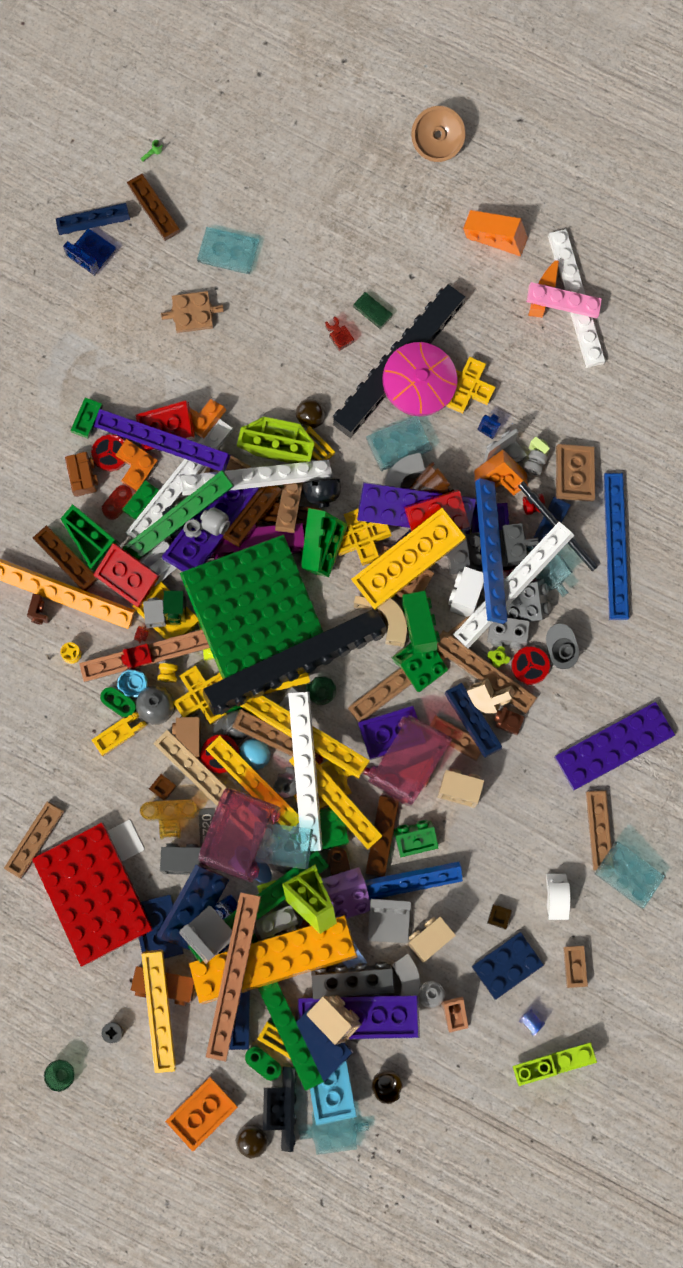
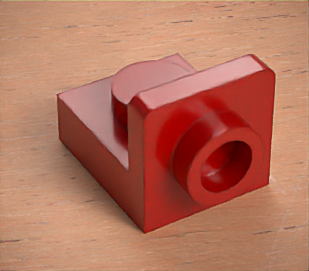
(137, 656)

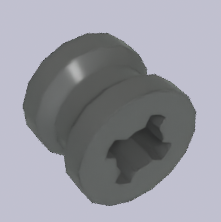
(112, 1035)

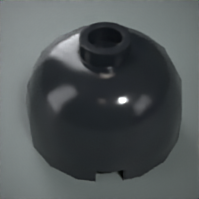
(322, 491)

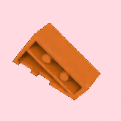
(496, 231)

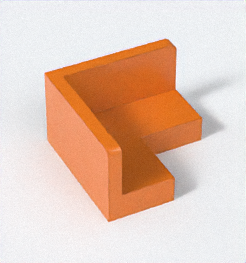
(502, 470)

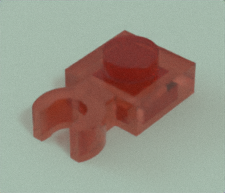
(340, 335)

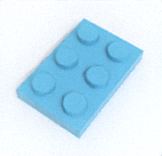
(334, 1098)

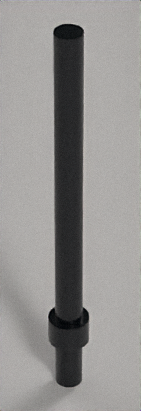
(533, 498)

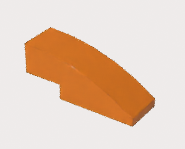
(547, 279)

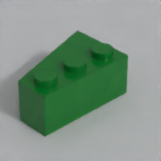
(88, 536)

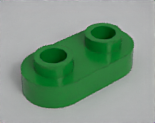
(118, 702)
(263, 1063)

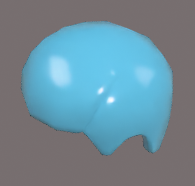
(132, 682)
(255, 753)

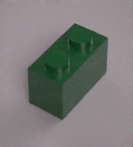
(174, 607)

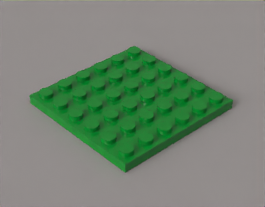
(251, 605)

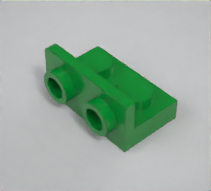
(415, 838)

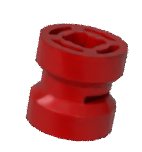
(530, 508)

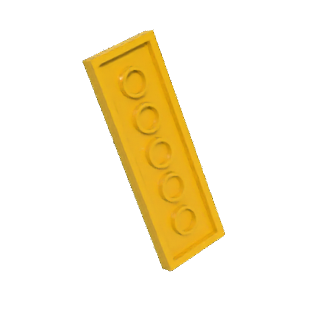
(408, 558)

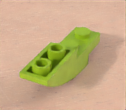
(554, 1063)

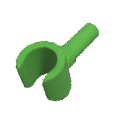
(155, 150)

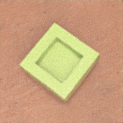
(539, 445)

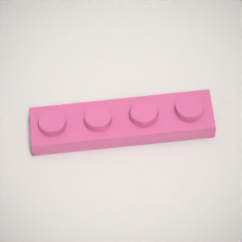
(563, 300)

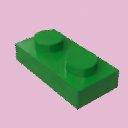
(86, 418)
(140, 500)

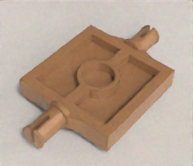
(192, 312)

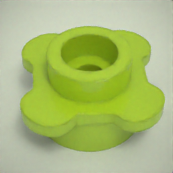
(499, 652)

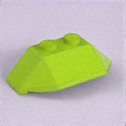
(276, 440)

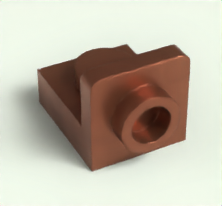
(35, 607)
(509, 721)

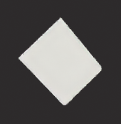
(126, 840)

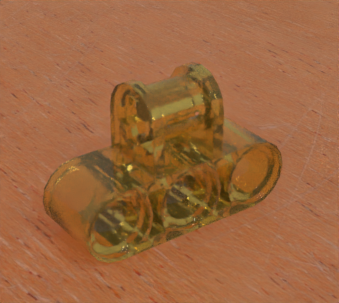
(172, 821)

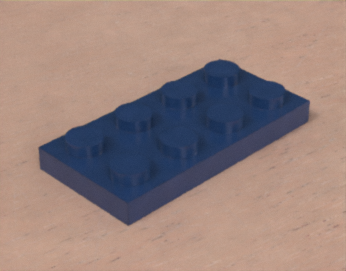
(199, 892)

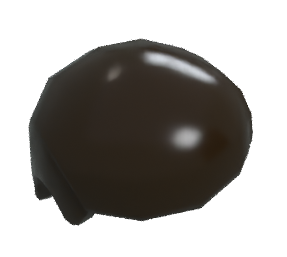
(310, 413)
(387, 1086)
(251, 1141)

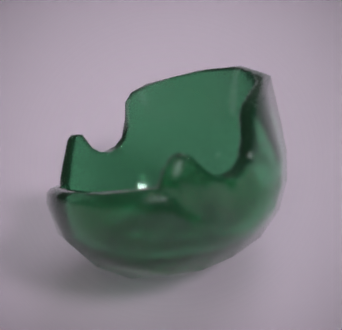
(321, 690)
(59, 1075)

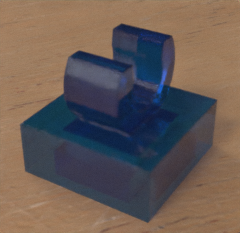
(489, 425)

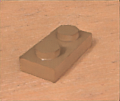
(575, 966)

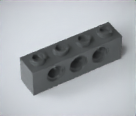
(362, 986)

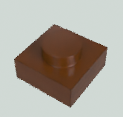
(162, 787)

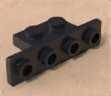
(279, 1108)

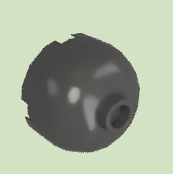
(155, 705)

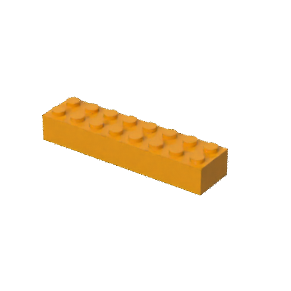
(279, 959)

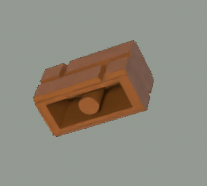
(80, 474)

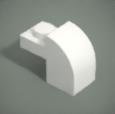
(558, 897)

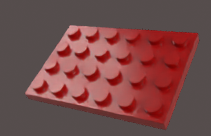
(92, 894)

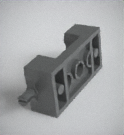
(512, 543)

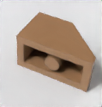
(189, 734)

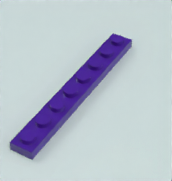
(162, 440)

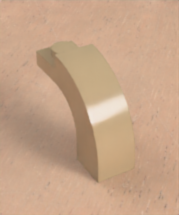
(393, 616)

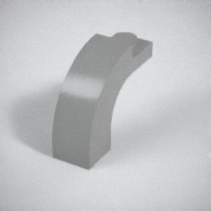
(404, 470)
(408, 976)

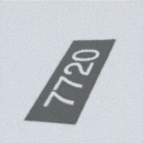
(205, 819)

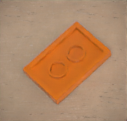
(201, 1114)

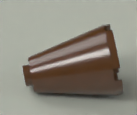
(431, 481)

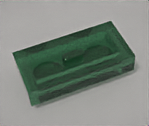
(372, 310)

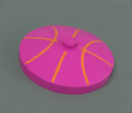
(419, 379)

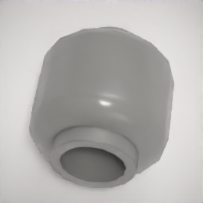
(215, 521)
(431, 994)

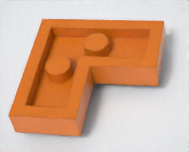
(207, 418)
(139, 462)

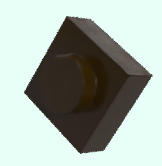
(499, 916)

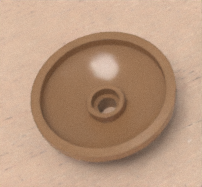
(424, 130)

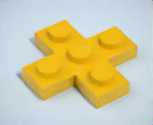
(470, 386)
(362, 537)
(194, 698)

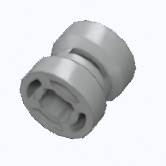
(535, 463)

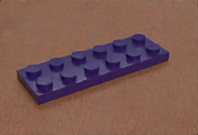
(386, 504)
(191, 552)
(614, 746)
(379, 1015)

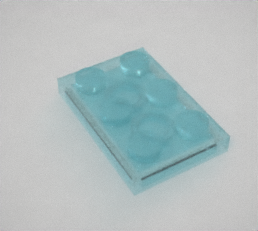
(228, 250)
(398, 442)
(285, 846)
(629, 875)

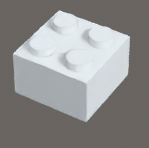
(468, 590)

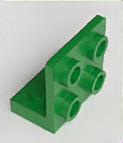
(420, 668)

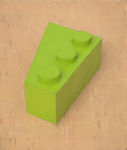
(310, 899)

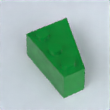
(321, 542)
(420, 622)

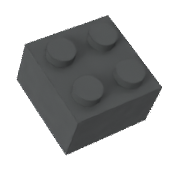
(179, 859)

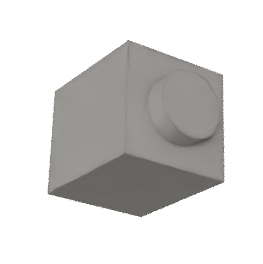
(154, 613)

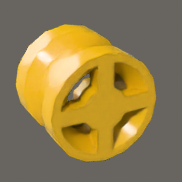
(69, 649)
(167, 672)

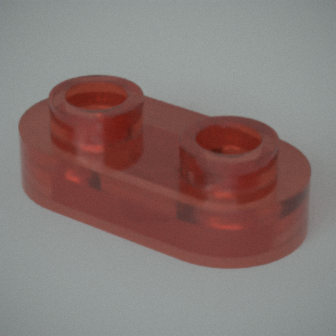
(117, 502)

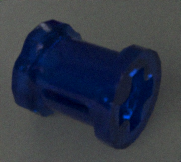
(531, 1022)

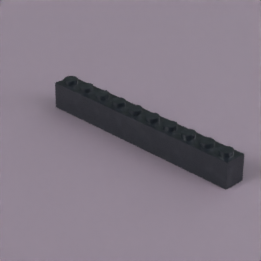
(371, 392)
(294, 662)

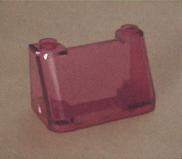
(409, 760)
(237, 834)

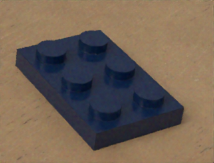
(157, 911)
(507, 966)

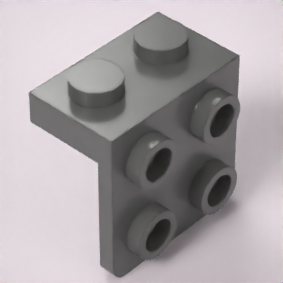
(531, 603)

